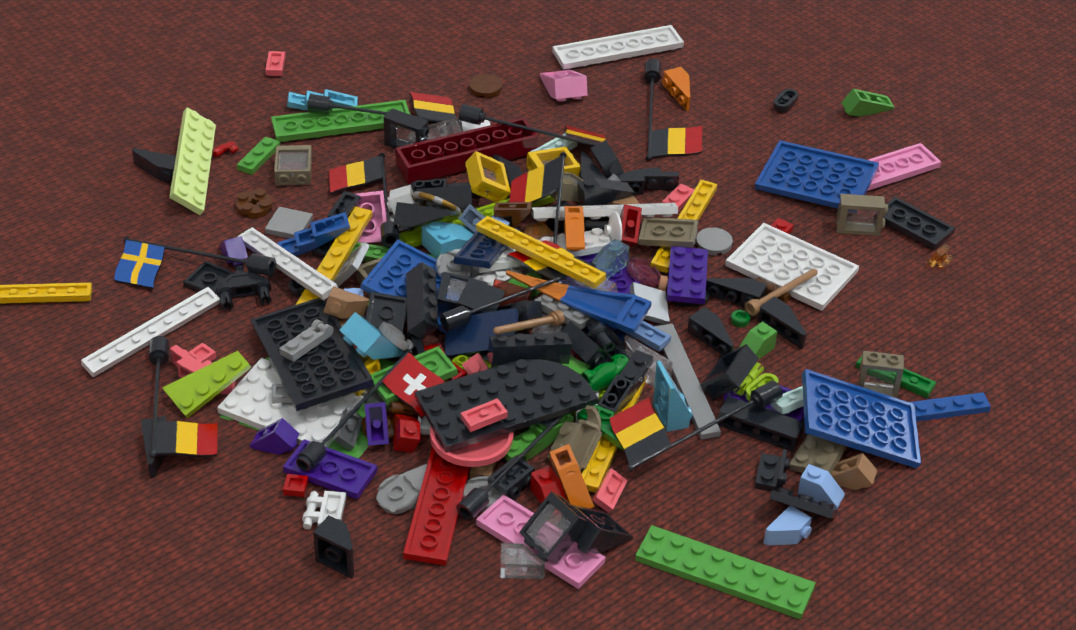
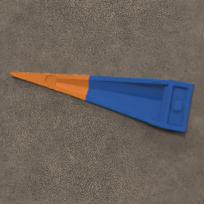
(611, 308)

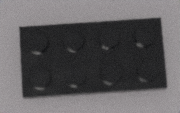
(917, 223)

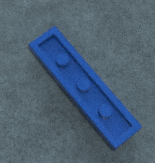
(951, 406)

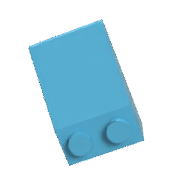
(443, 237)
(368, 339)
(669, 402)

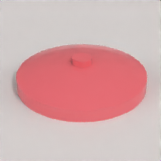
(477, 454)

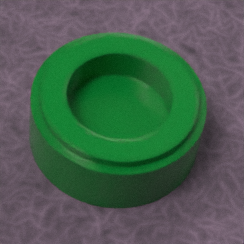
(740, 318)

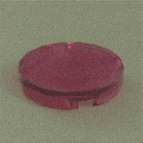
(643, 273)

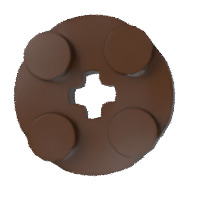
(245, 203)

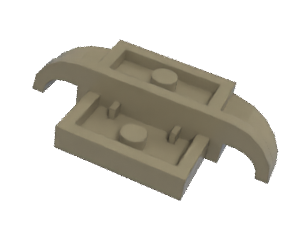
(581, 437)

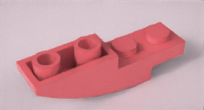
(187, 364)

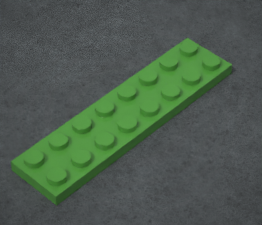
(336, 122)
(725, 572)

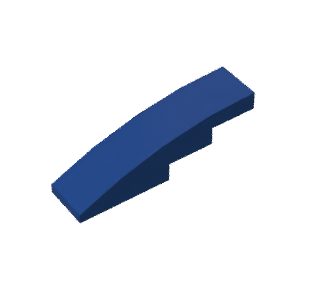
(317, 235)

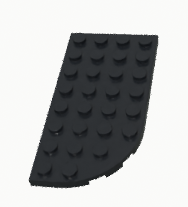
(526, 388)

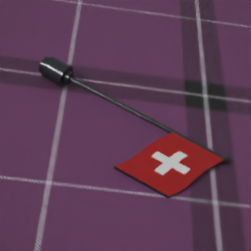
(402, 380)

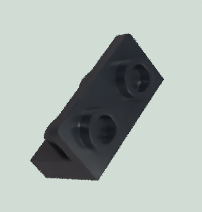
(770, 471)
(515, 480)

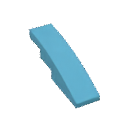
(301, 101)

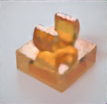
(941, 257)

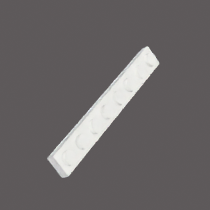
(597, 211)
(289, 263)
(141, 336)

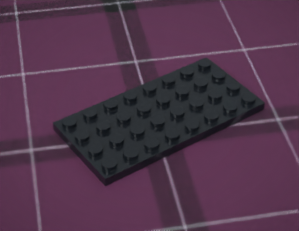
(323, 372)

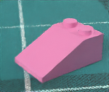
(565, 84)
(375, 202)

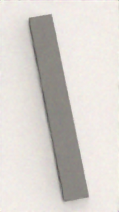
(689, 384)

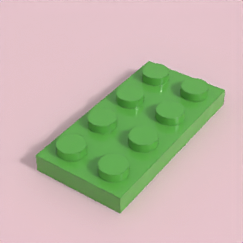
(433, 359)

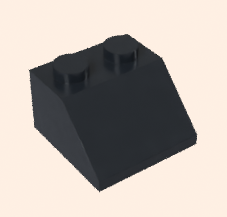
(334, 546)

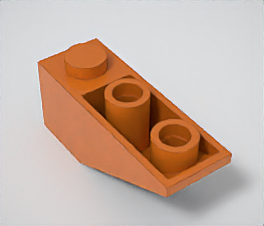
(678, 84)
(574, 228)
(570, 477)

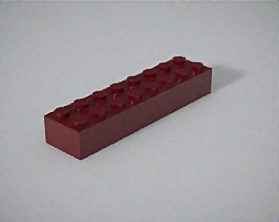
(449, 153)

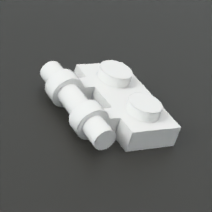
(331, 504)

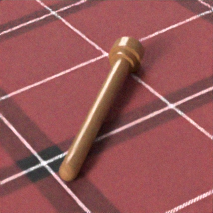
(753, 305)
(554, 319)

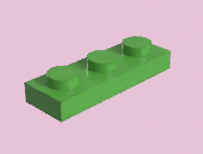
(258, 155)

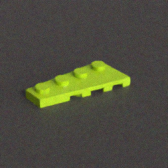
(204, 384)

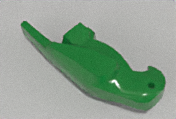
(603, 374)

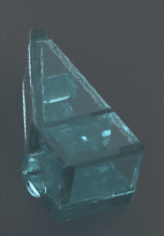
(612, 258)

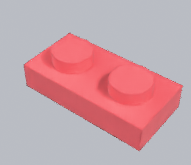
(275, 63)
(679, 196)
(484, 415)
(609, 490)

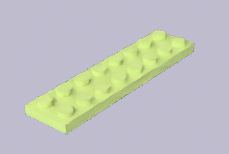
(193, 161)

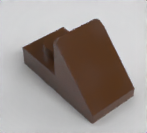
(517, 210)

